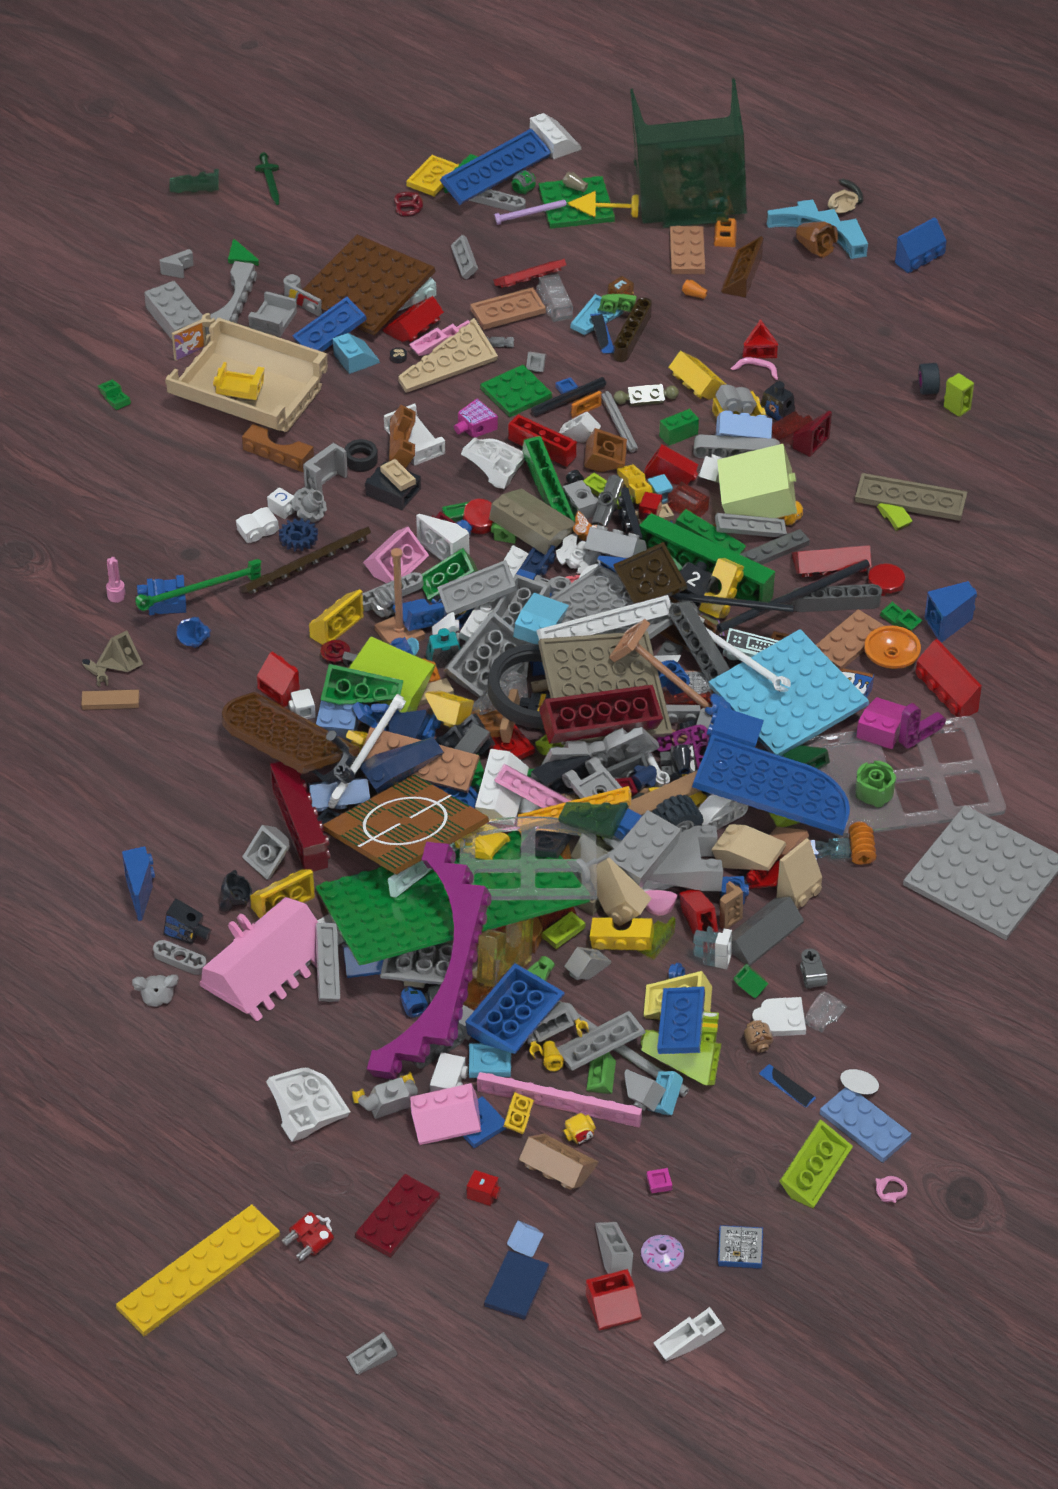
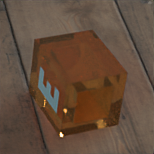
(621, 286)

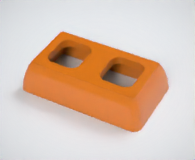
(723, 241)

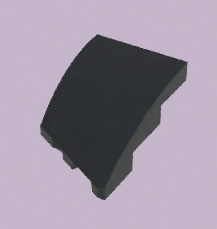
(457, 732)

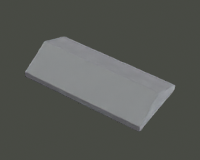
(600, 1040)

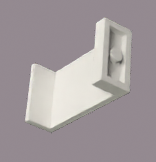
(425, 444)

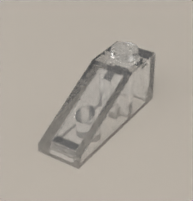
(512, 680)

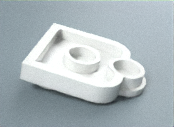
(782, 1015)

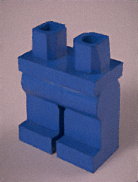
(160, 586)

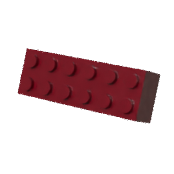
(600, 713)
(300, 817)

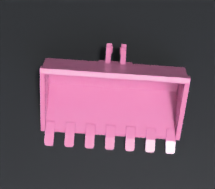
(263, 957)

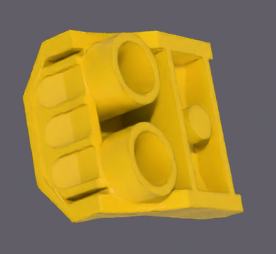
(487, 845)

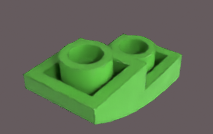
(617, 301)

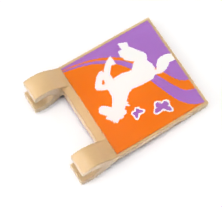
(191, 338)

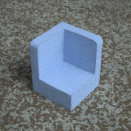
(525, 1238)

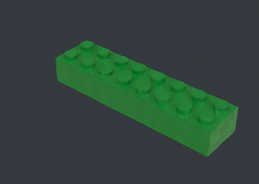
(689, 547)

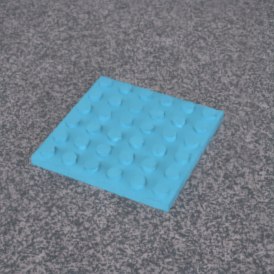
(814, 701)

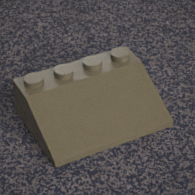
(531, 519)

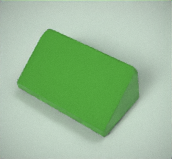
(601, 1074)

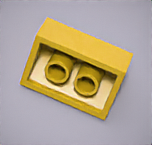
(696, 375)
(337, 618)
(296, 886)

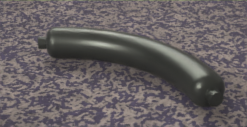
(854, 187)

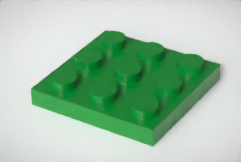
(516, 391)

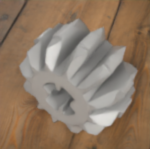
(383, 602)

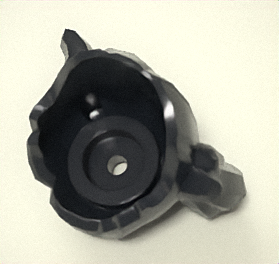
(234, 891)

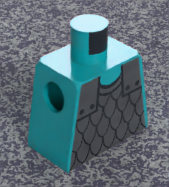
(442, 647)

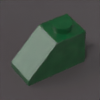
(808, 755)

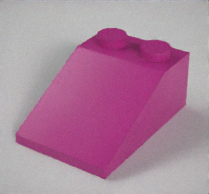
(880, 723)

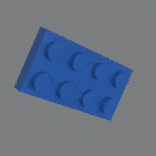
(331, 324)
(681, 1020)

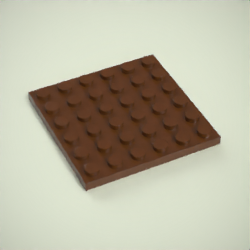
(372, 278)

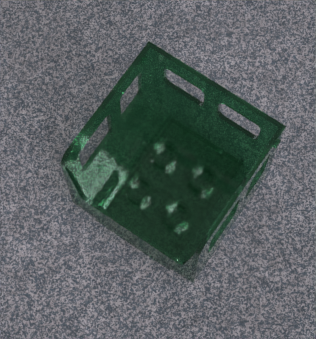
(690, 168)

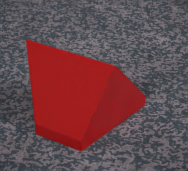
(760, 343)

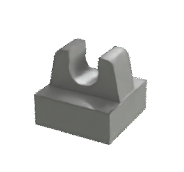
(536, 361)

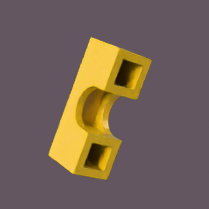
(729, 574)
(636, 937)

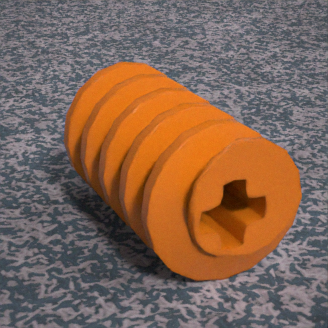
(862, 843)

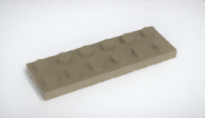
(911, 496)

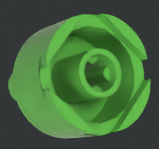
(875, 783)

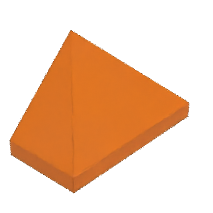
(586, 404)

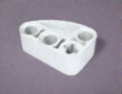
(721, 811)

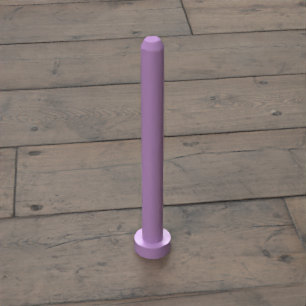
(499, 218)

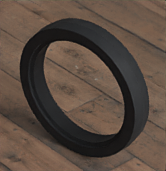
(500, 701)

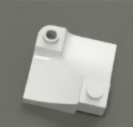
(495, 459)
(306, 1101)

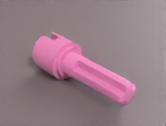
(115, 587)

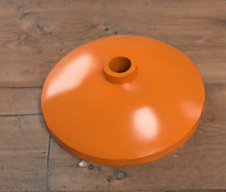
(892, 647)

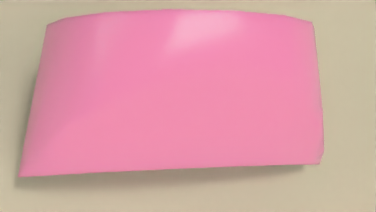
(661, 902)

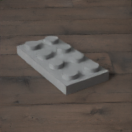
(477, 588)

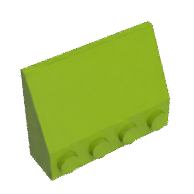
(392, 662)

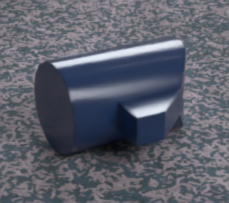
(644, 776)

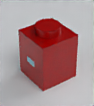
(650, 504)
(483, 1188)

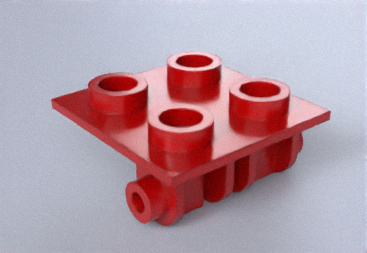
(763, 878)

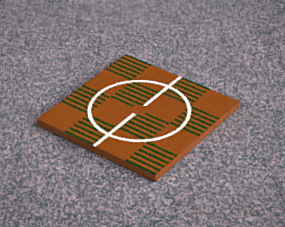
(401, 820)

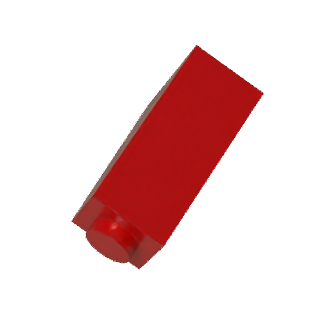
(672, 465)
(698, 910)

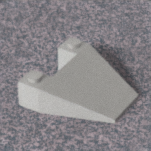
(684, 863)

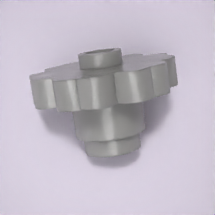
(309, 504)

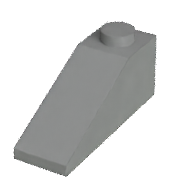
(614, 1247)

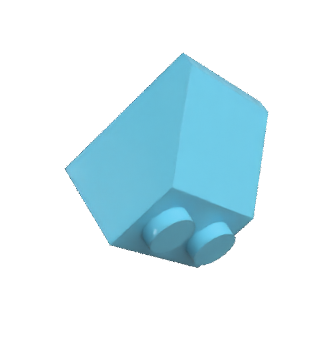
(353, 353)

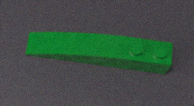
(545, 476)

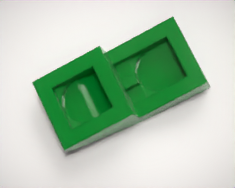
(113, 394)
(898, 617)

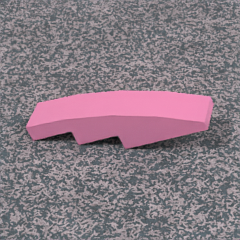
(434, 338)

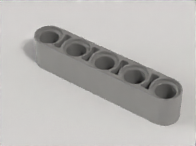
(728, 445)

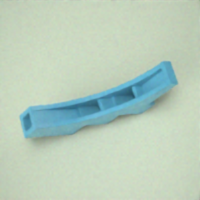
(849, 232)

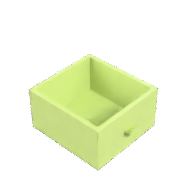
(758, 483)

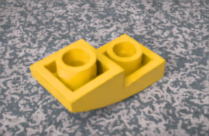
(518, 1113)

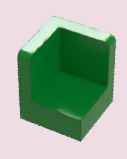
(750, 981)

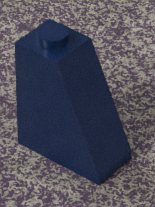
(409, 723)

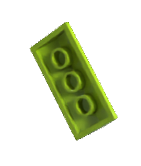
(815, 1165)

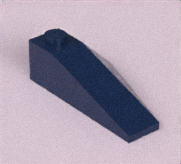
(399, 763)

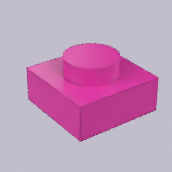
(659, 1180)

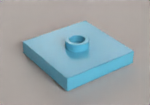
(488, 1060)

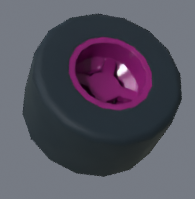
(929, 378)

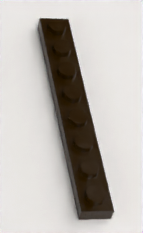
(299, 564)

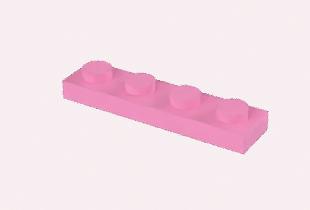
(528, 788)

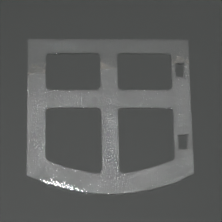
(529, 865)

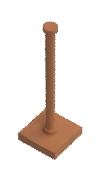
(394, 627)
(630, 642)

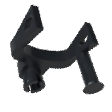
(342, 770)

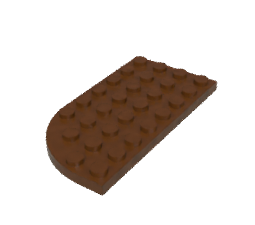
(281, 733)

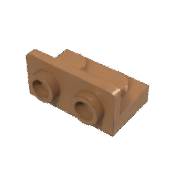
(731, 906)

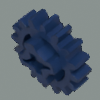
(298, 534)

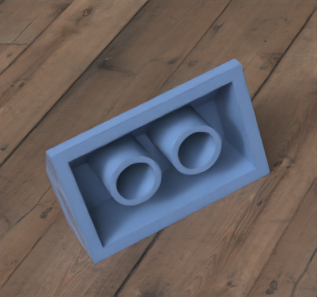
(355, 793)

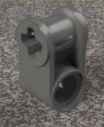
(812, 969)

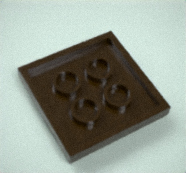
(650, 574)

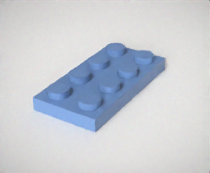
(865, 1124)

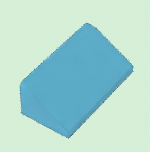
(672, 1083)

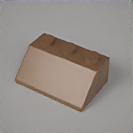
(557, 1160)

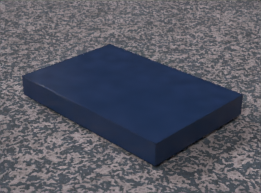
(516, 1285)

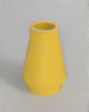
(552, 1057)

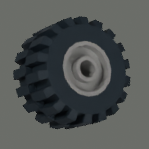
(680, 812)

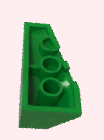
(354, 686)

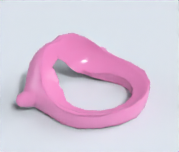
(890, 1197)

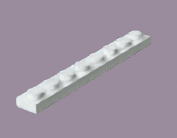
(514, 559)
(609, 620)

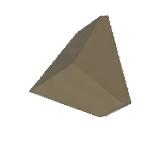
(120, 654)

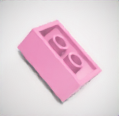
(381, 562)
(445, 1114)

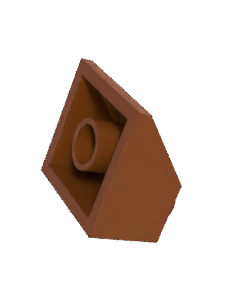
(605, 451)

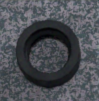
(363, 464)

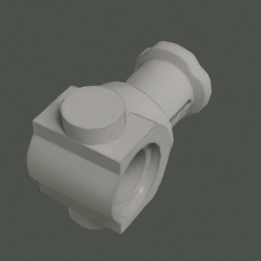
(555, 584)

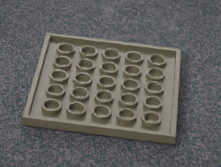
(583, 666)

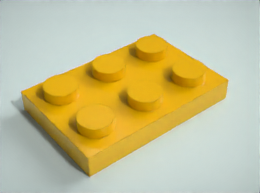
(429, 174)

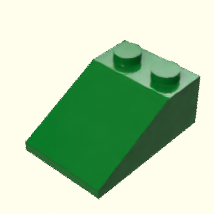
(448, 570)

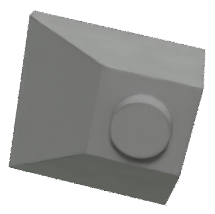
(267, 850)

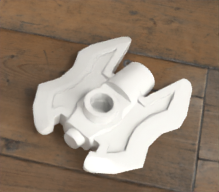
(576, 555)

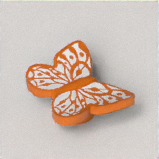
(582, 526)

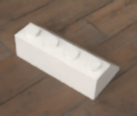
(494, 798)

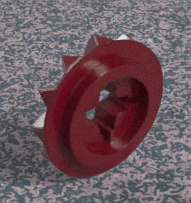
(337, 646)

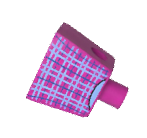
(476, 419)

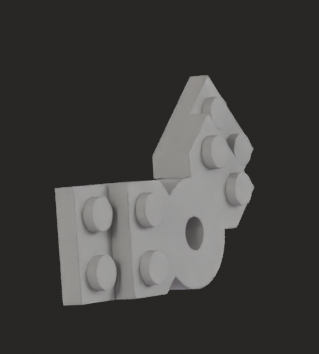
(615, 747)

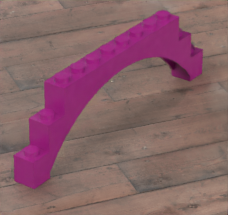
(441, 1018)

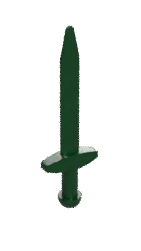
(268, 168)

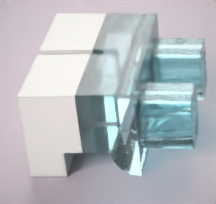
(713, 947)

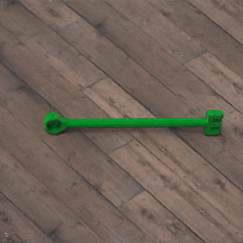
(253, 572)

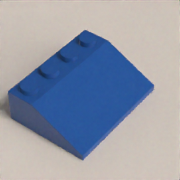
(512, 1010)

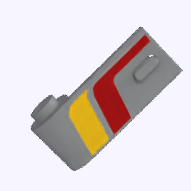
(293, 289)

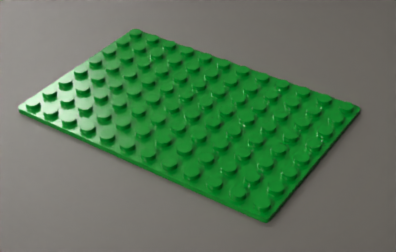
(422, 915)

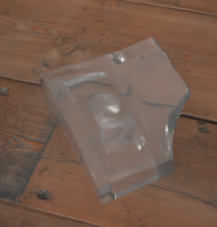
(824, 1011)

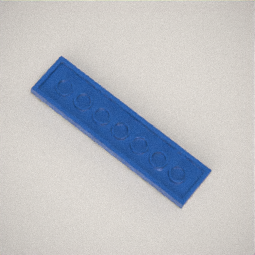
(495, 166)

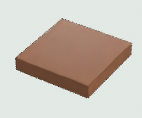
(791, 836)

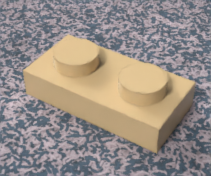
(398, 475)

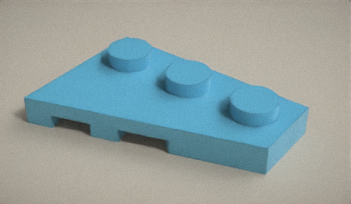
(583, 322)

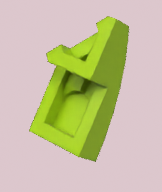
(897, 515)

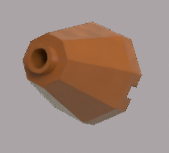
(817, 237)

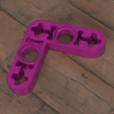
(913, 730)
(692, 739)

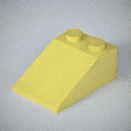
(654, 992)

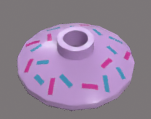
(662, 1260)

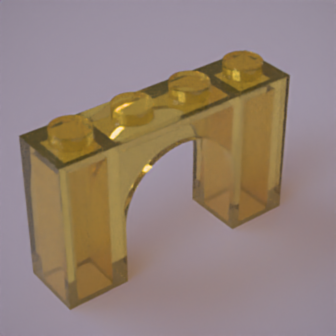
(501, 950)

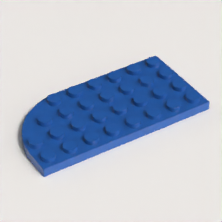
(772, 784)

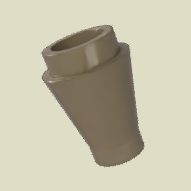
(575, 182)

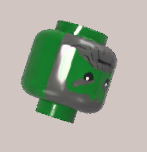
(523, 182)

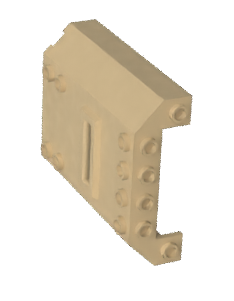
(289, 374)

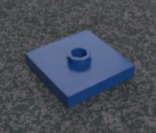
(490, 1122)

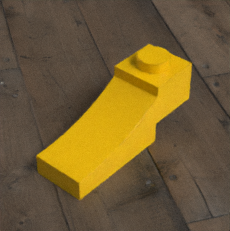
(634, 481)

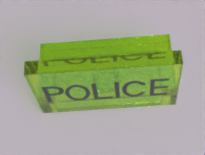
(662, 934)

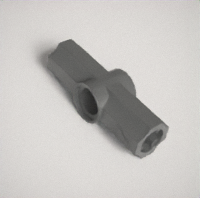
(610, 493)

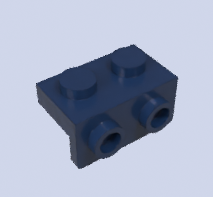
(538, 562)

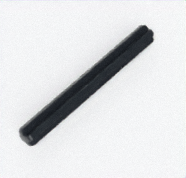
(568, 396)

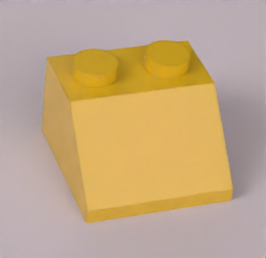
(449, 707)

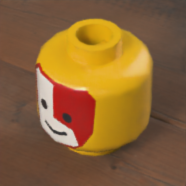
(579, 1128)

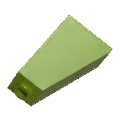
(698, 1066)

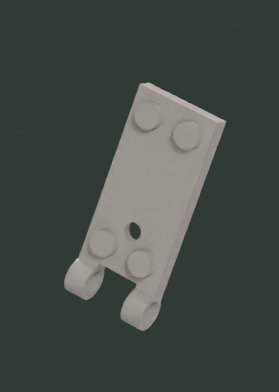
(598, 780)

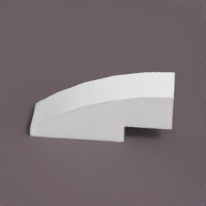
(689, 1335)

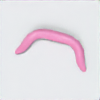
(759, 362)

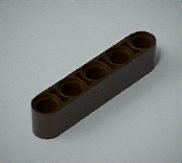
(632, 329)

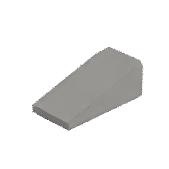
(372, 1354)

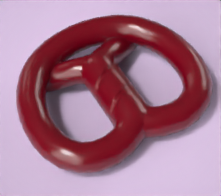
(410, 203)

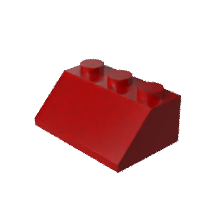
(415, 320)

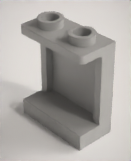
(273, 314)
(325, 466)

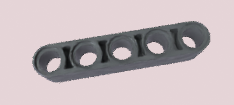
(840, 598)
(698, 639)

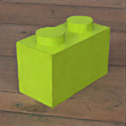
(958, 394)

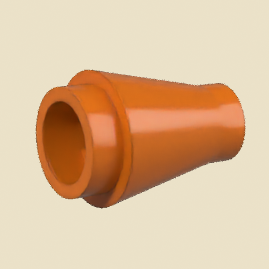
(693, 289)

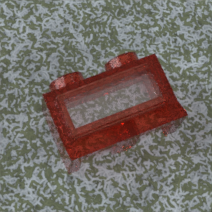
(688, 498)

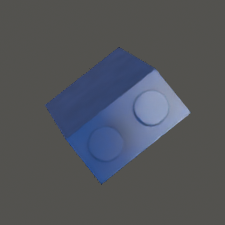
(950, 609)
(735, 726)

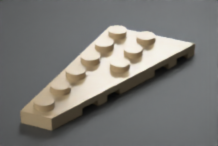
(453, 356)

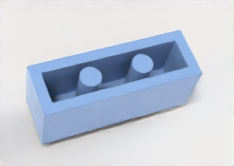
(743, 425)

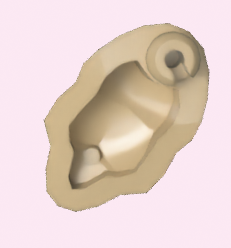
(842, 201)

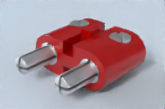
(311, 1234)

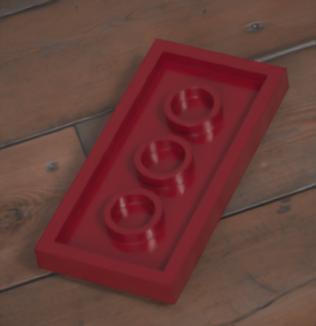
(397, 1215)

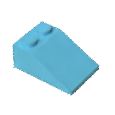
(538, 614)

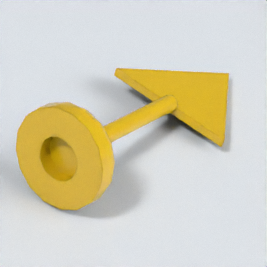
(587, 204)

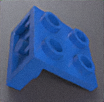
(420, 614)

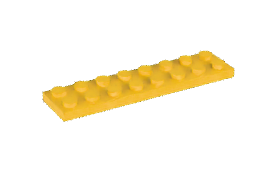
(197, 1270)

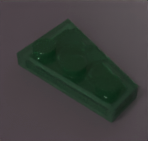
(201, 182)
(594, 818)

